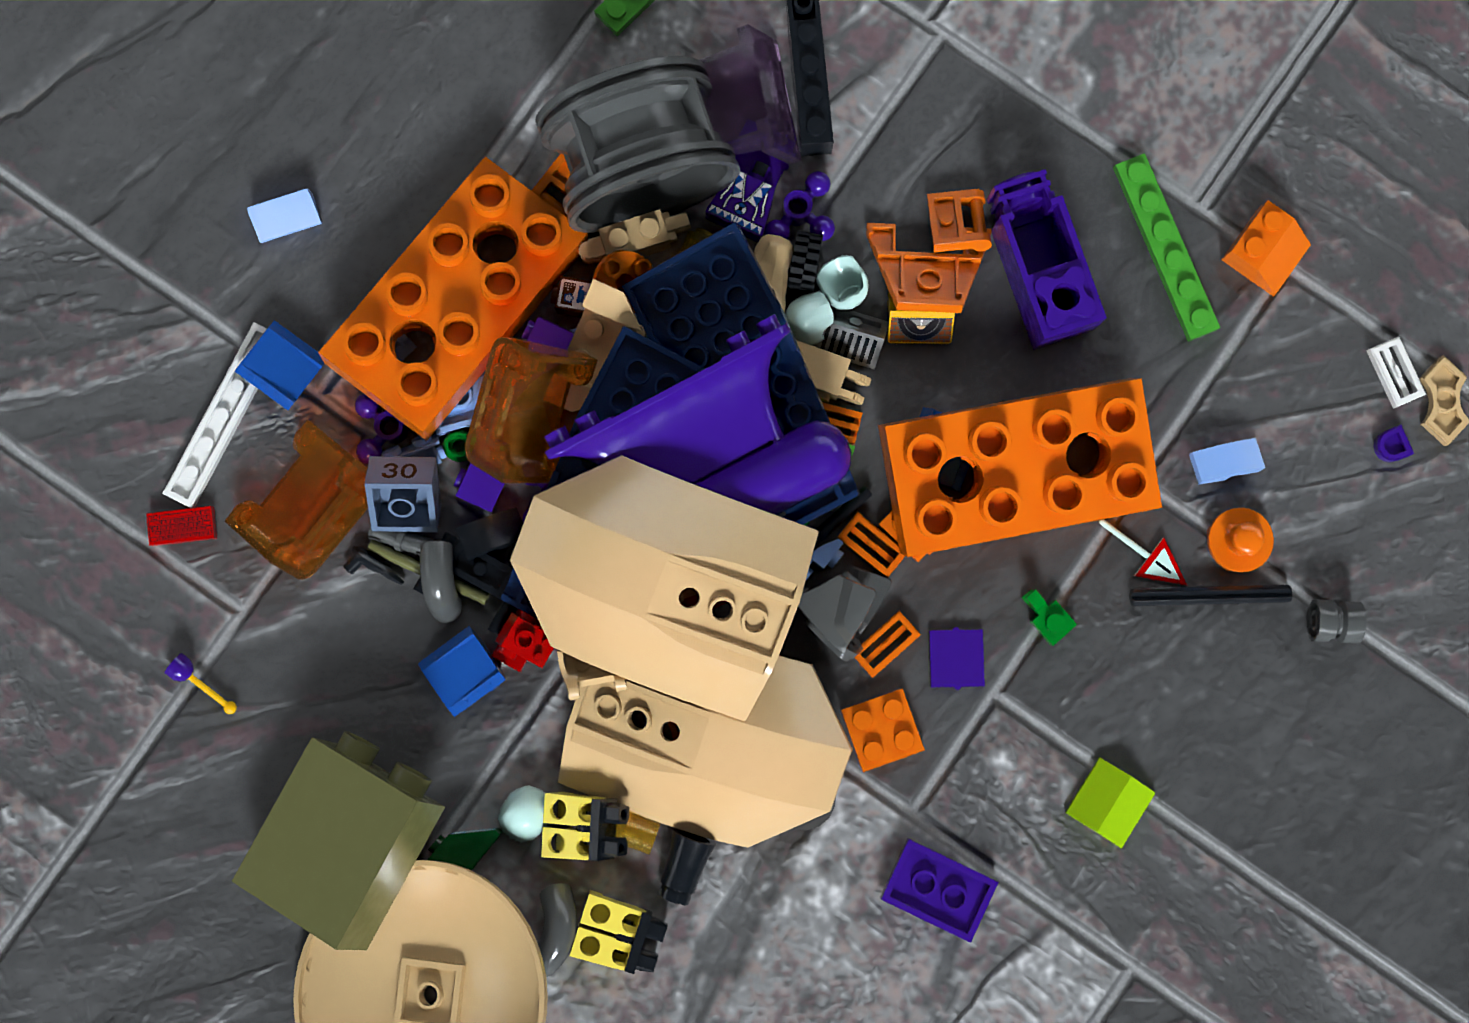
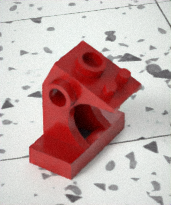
(522, 641)

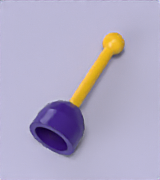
(182, 670)

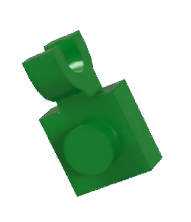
(1050, 619)

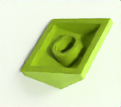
(1110, 802)

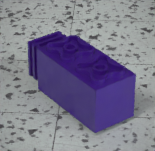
(1043, 260)

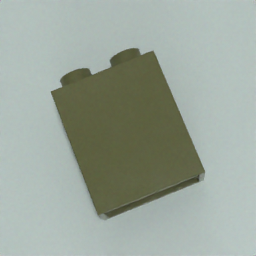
(340, 841)

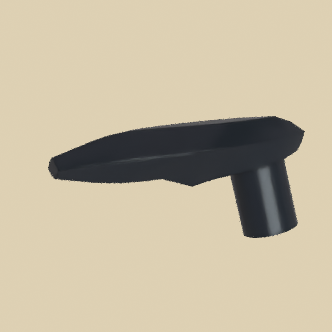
(365, 558)

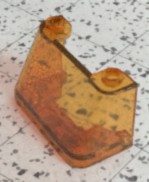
(520, 405)
(307, 507)

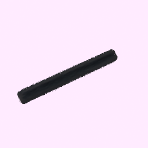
(1210, 595)

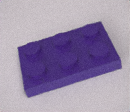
(939, 890)

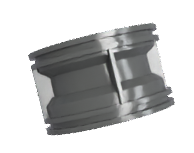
(637, 142)

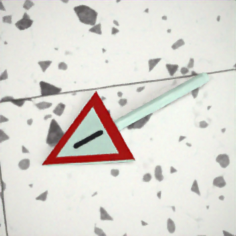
(1158, 565)

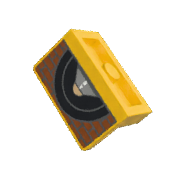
(919, 326)

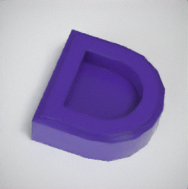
(1392, 445)

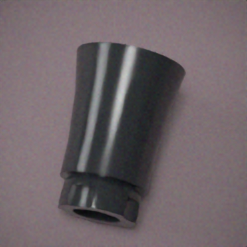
(684, 866)

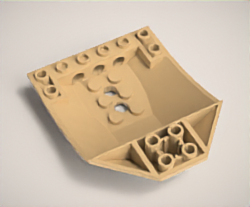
(620, 547)
(721, 773)

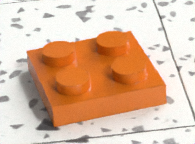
(882, 730)

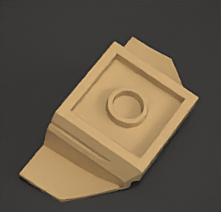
(597, 331)

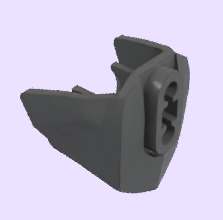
(843, 608)

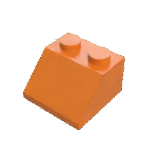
(1268, 248)

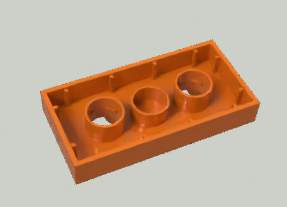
(454, 298)
(1020, 466)

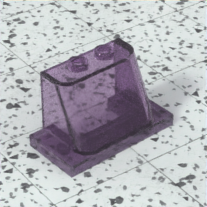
(751, 97)

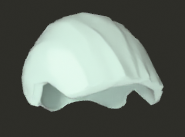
(843, 282)
(809, 317)
(523, 814)

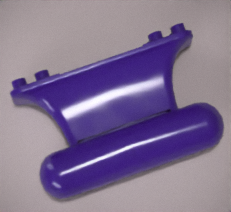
(718, 432)

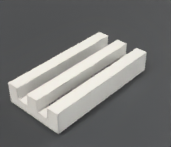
(1385, 378)

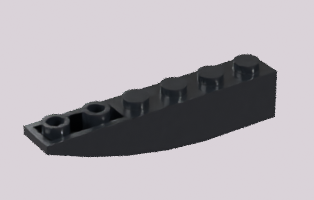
(809, 77)

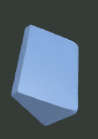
(284, 215)

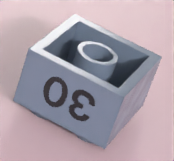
(403, 494)

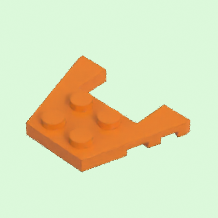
(921, 278)

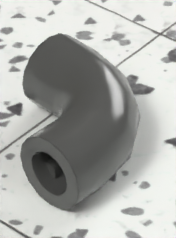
(438, 580)
(559, 925)

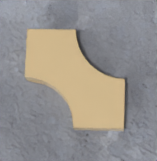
(1443, 387)

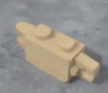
(641, 234)
(829, 372)

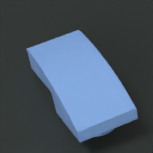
(1227, 460)
(826, 555)

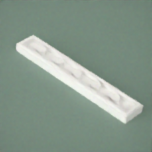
(214, 430)

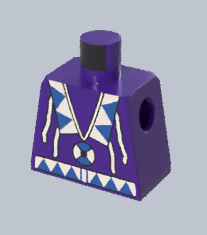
(745, 202)

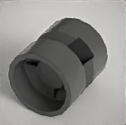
(1340, 621)

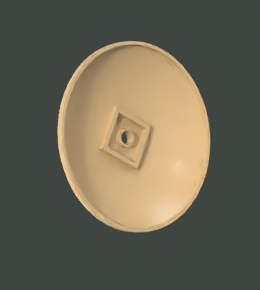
(439, 932)

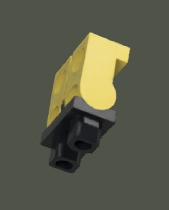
(594, 831)
(627, 930)

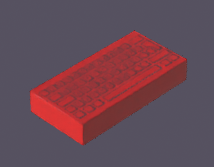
(181, 526)

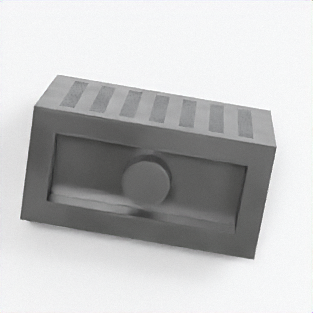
(855, 337)

